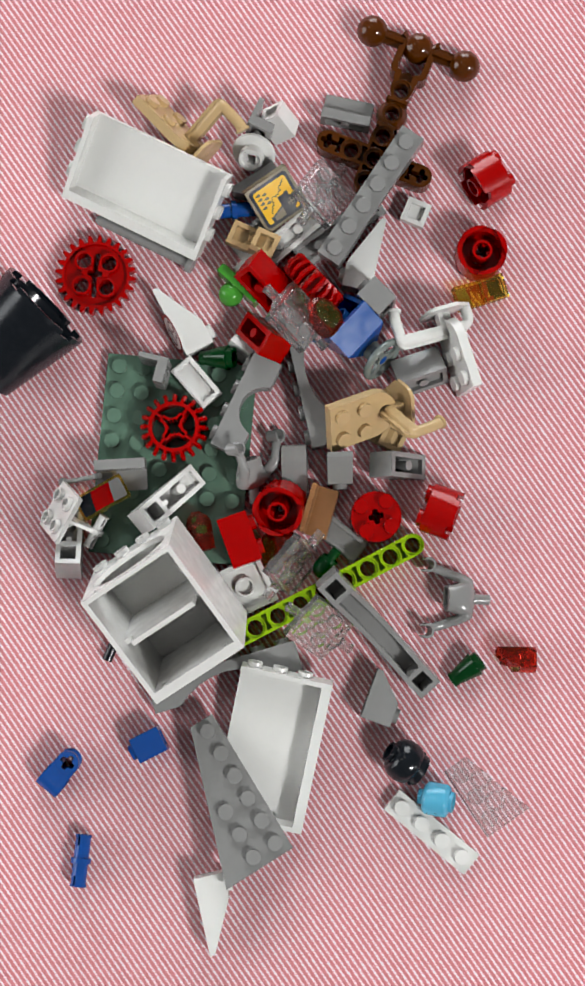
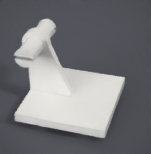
(61, 514)

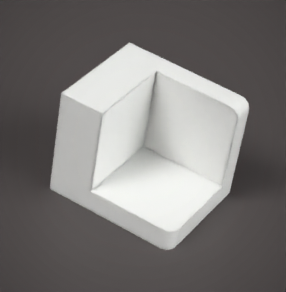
(284, 120)

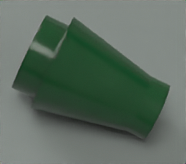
(220, 357)
(467, 669)

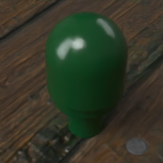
(326, 561)

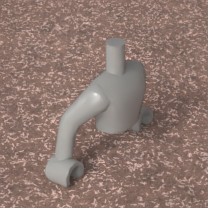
(250, 470)
(457, 598)

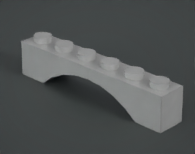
(370, 196)
(312, 409)
(378, 631)
(282, 653)

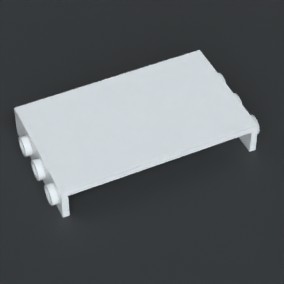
(146, 185)
(279, 734)

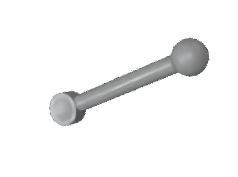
(80, 479)

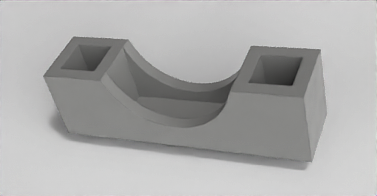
(258, 376)

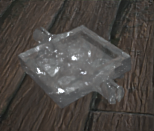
(322, 194)
(291, 318)
(292, 564)
(318, 627)

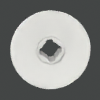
(255, 145)

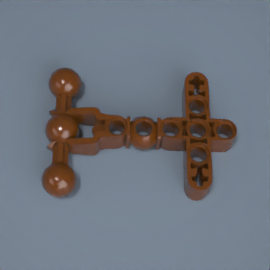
(418, 50)

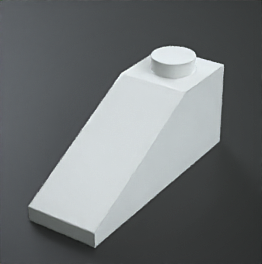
(363, 261)
(190, 328)
(166, 499)
(70, 552)
(212, 903)

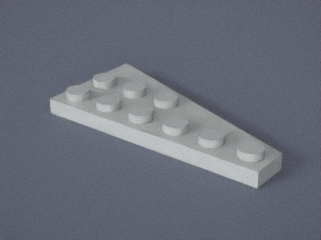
(240, 817)

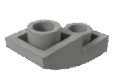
(295, 465)

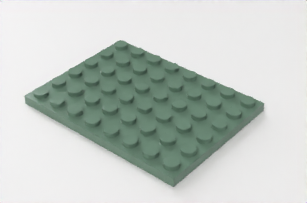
(126, 397)

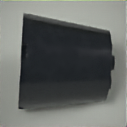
(31, 332)

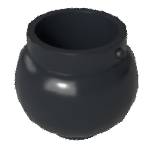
(405, 761)

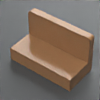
(319, 510)

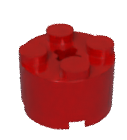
(486, 179)
(485, 240)
(266, 506)
(385, 506)
(440, 511)

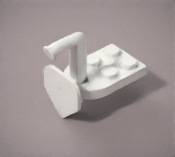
(452, 338)

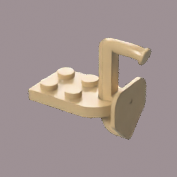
(175, 129)
(371, 413)

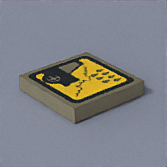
(272, 198)

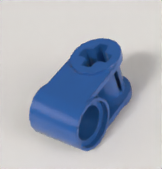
(58, 774)

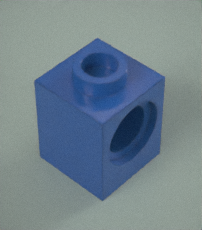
(148, 744)

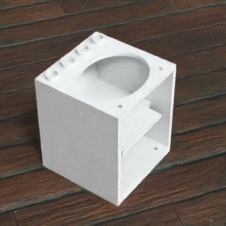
(165, 609)

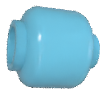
(436, 799)

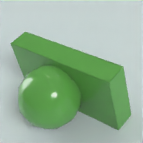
(233, 292)

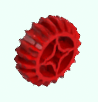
(311, 279)
(166, 437)

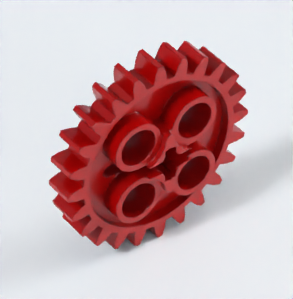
(118, 277)

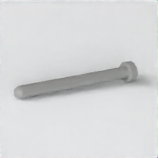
(187, 263)

